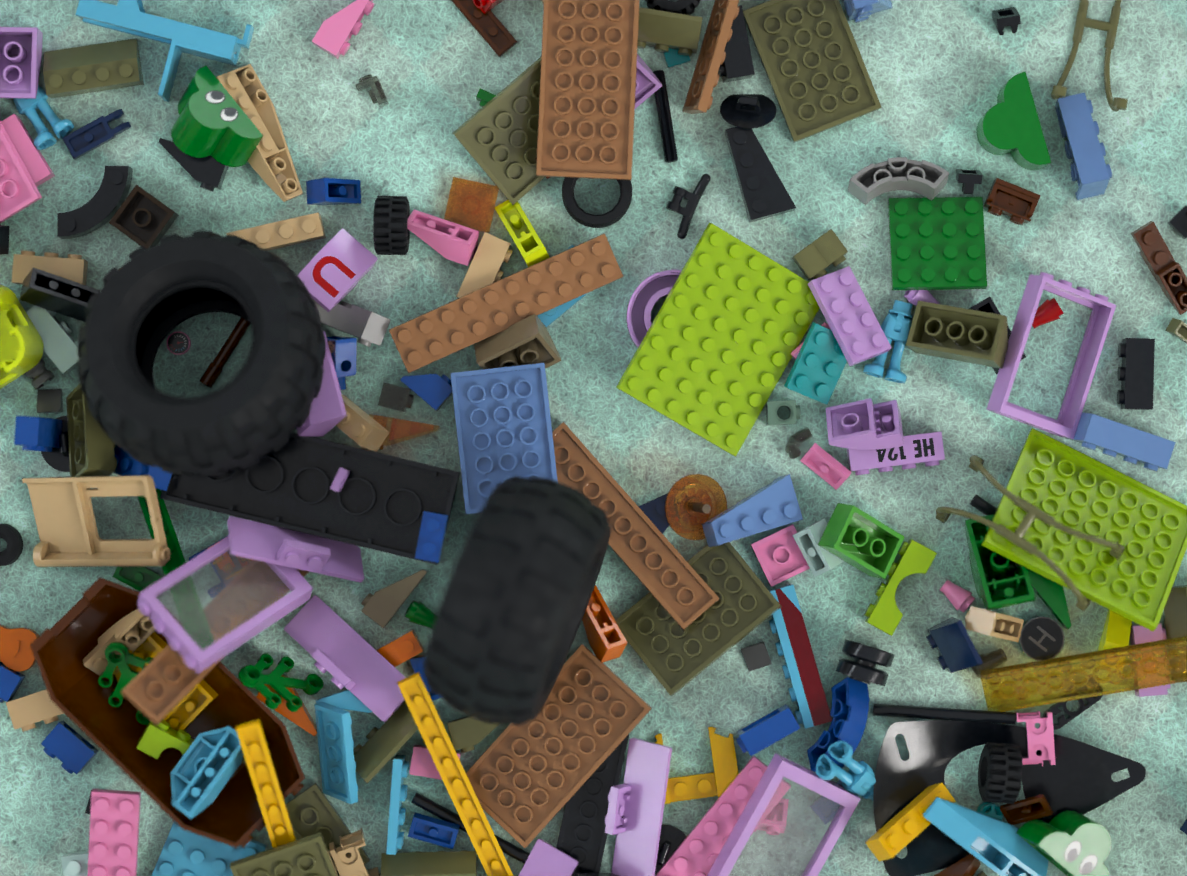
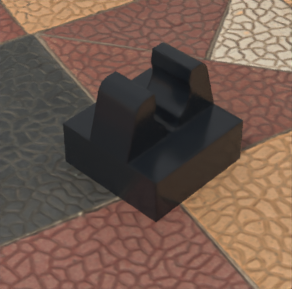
(1006, 17)
(968, 179)

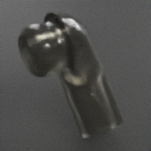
(795, 440)

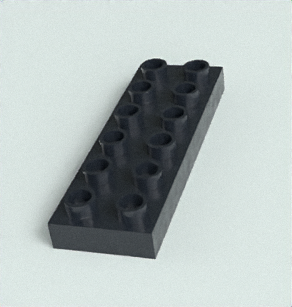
(291, 490)

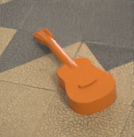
(16, 648)

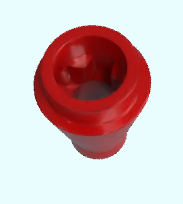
(1047, 312)

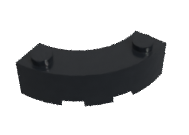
(100, 208)

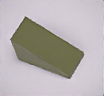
(1178, 329)

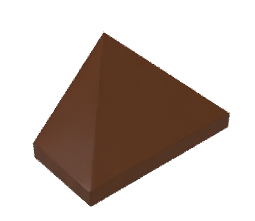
(1026, 810)

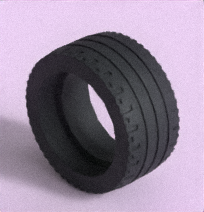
(591, 220)

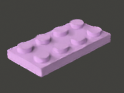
(849, 316)

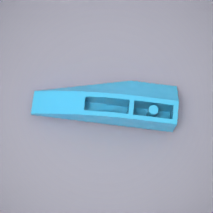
(987, 839)

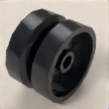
(865, 661)

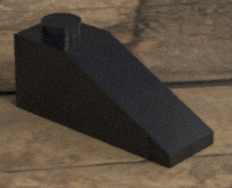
(738, 58)
(203, 170)

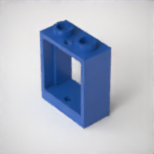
(767, 730)

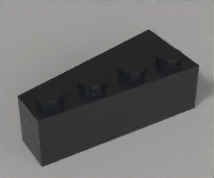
(758, 181)

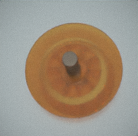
(692, 503)

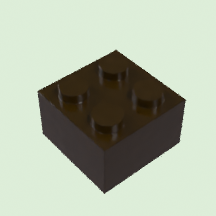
(143, 218)

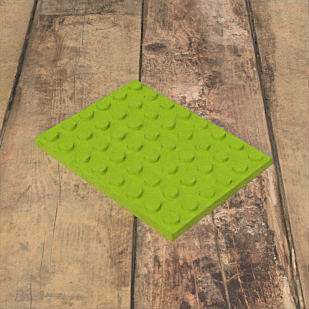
(721, 340)
(1103, 505)

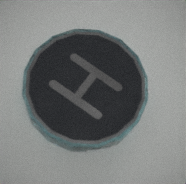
(1041, 638)

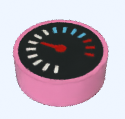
(178, 343)

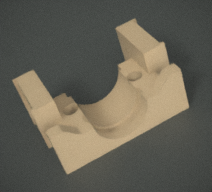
(351, 863)

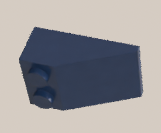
(953, 645)

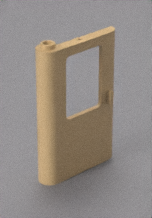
(69, 526)

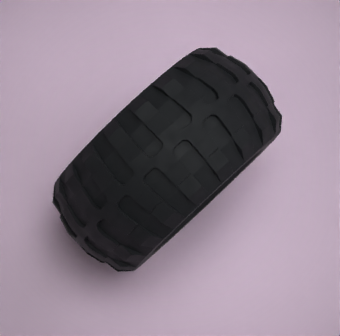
(155, 296)
(516, 600)

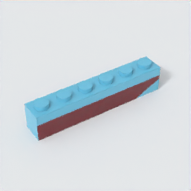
(799, 659)

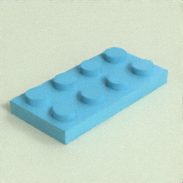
(336, 752)
(396, 813)

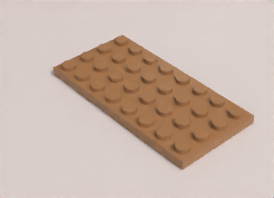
(587, 89)
(545, 761)

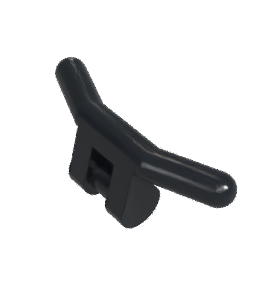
(691, 206)

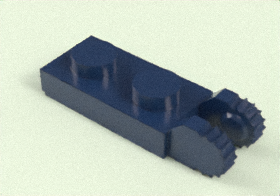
(94, 134)

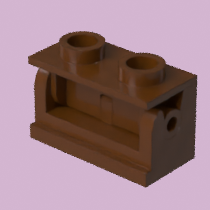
(1011, 201)

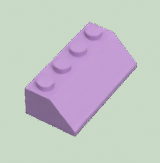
(328, 407)

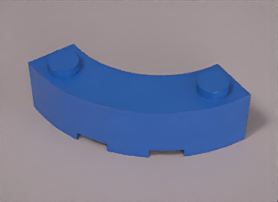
(849, 719)

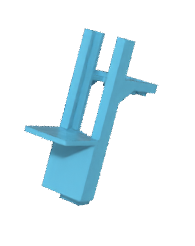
(186, 38)

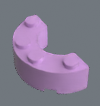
(643, 300)

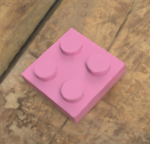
(780, 556)

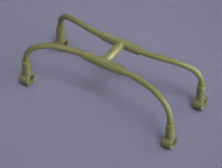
(1059, 90)
(1016, 537)

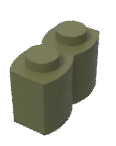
(820, 255)

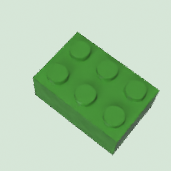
(861, 540)

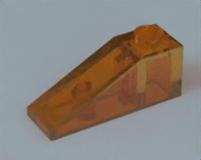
(403, 430)

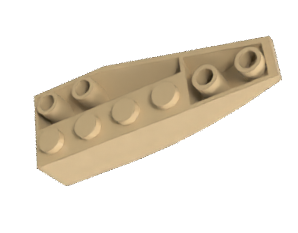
(271, 156)

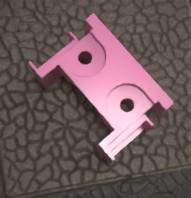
(1038, 738)

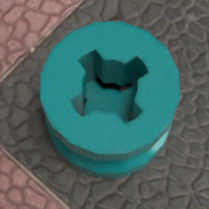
(994, 812)

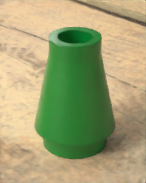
(420, 614)

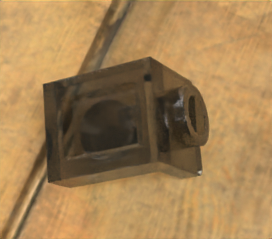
(377, 93)

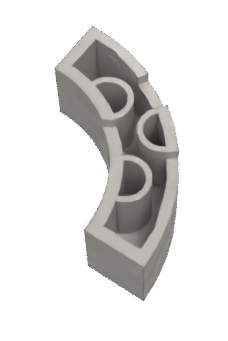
(895, 175)
(355, 321)

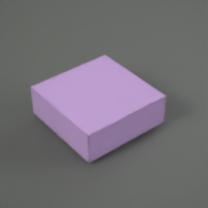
(340, 479)

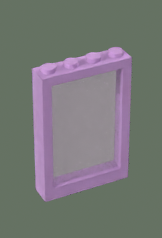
(220, 603)
(786, 824)

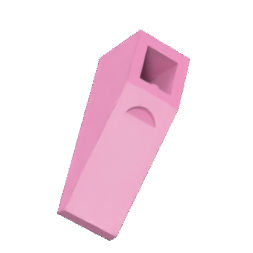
(339, 28)

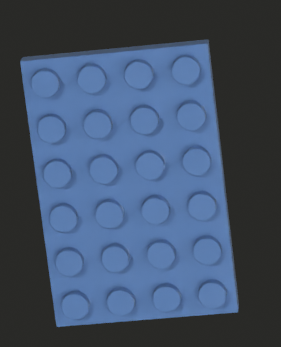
(502, 428)

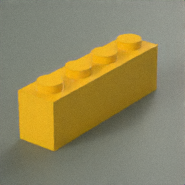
(906, 824)

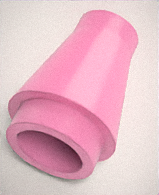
(958, 596)

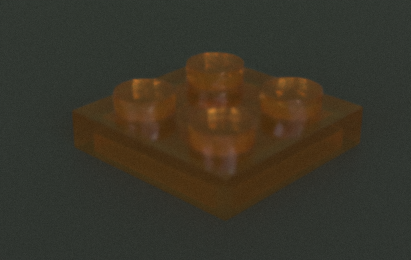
(471, 204)

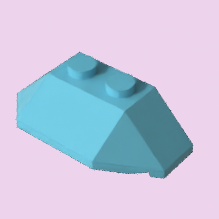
(205, 770)

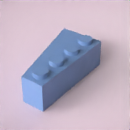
(1083, 145)
(1123, 440)
(763, 510)

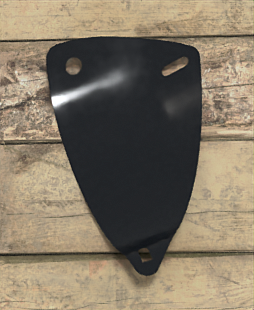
(1075, 783)

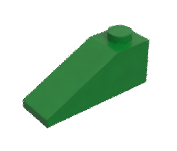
(1053, 597)

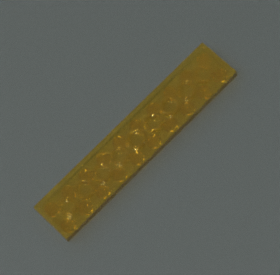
(1085, 675)

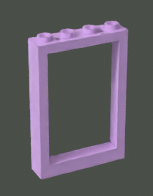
(1084, 367)

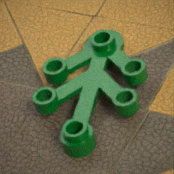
(127, 674)
(253, 678)

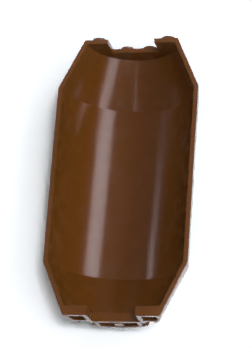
(117, 731)

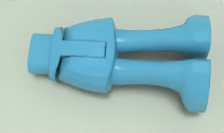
(60, 127)
(896, 329)
(857, 780)

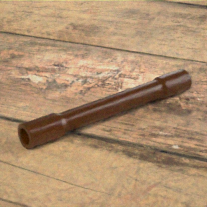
(215, 368)

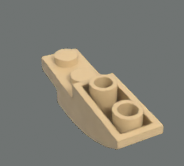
(129, 630)

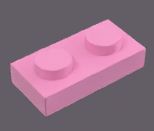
(825, 466)

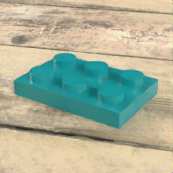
(817, 365)

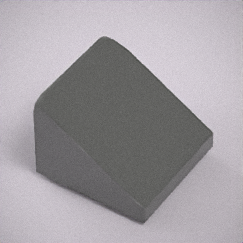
(49, 401)
(756, 656)

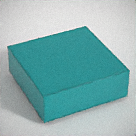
(673, 58)

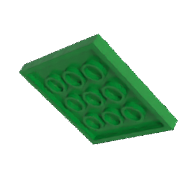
(937, 243)

